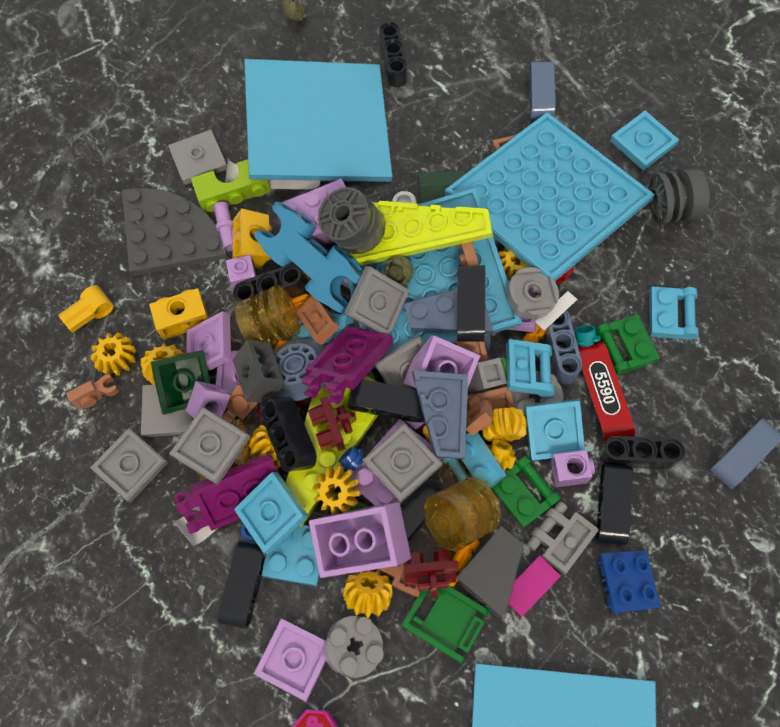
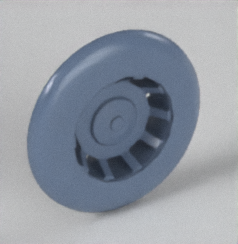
(292, 361)

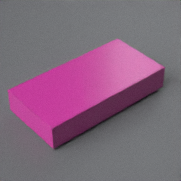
(532, 585)

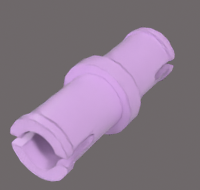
(224, 225)

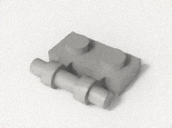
(570, 541)

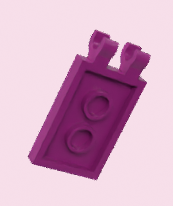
(345, 361)
(220, 500)

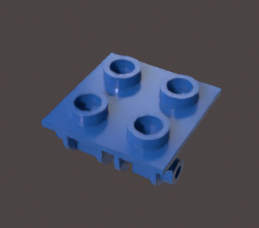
(628, 581)

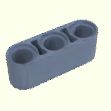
(541, 89)
(564, 356)
(746, 453)

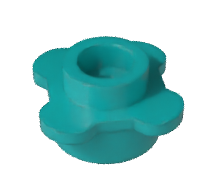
(586, 335)

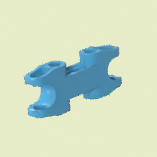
(323, 267)

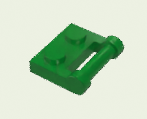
(634, 342)
(518, 498)

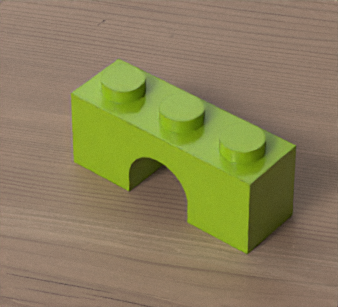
(211, 190)

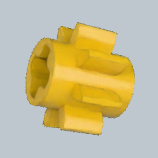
(503, 453)

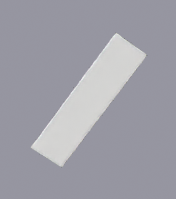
(560, 307)

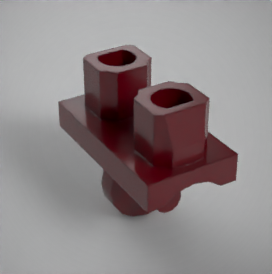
(332, 437)
(432, 574)

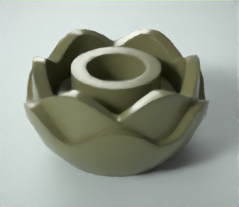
(294, 10)
(399, 269)

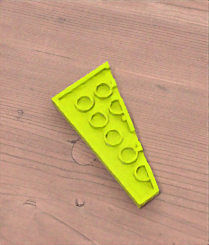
(421, 229)
(302, 481)

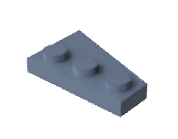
(438, 313)
(444, 410)

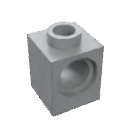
(487, 375)

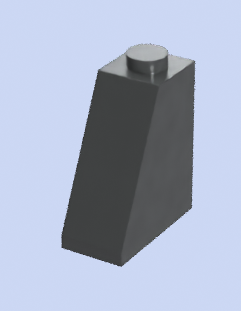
(493, 572)

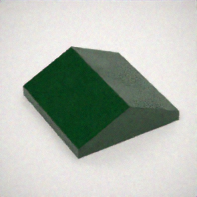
(433, 184)
(176, 379)

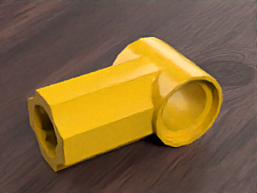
(92, 304)

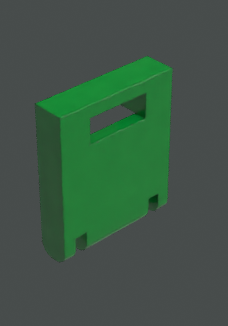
(449, 623)

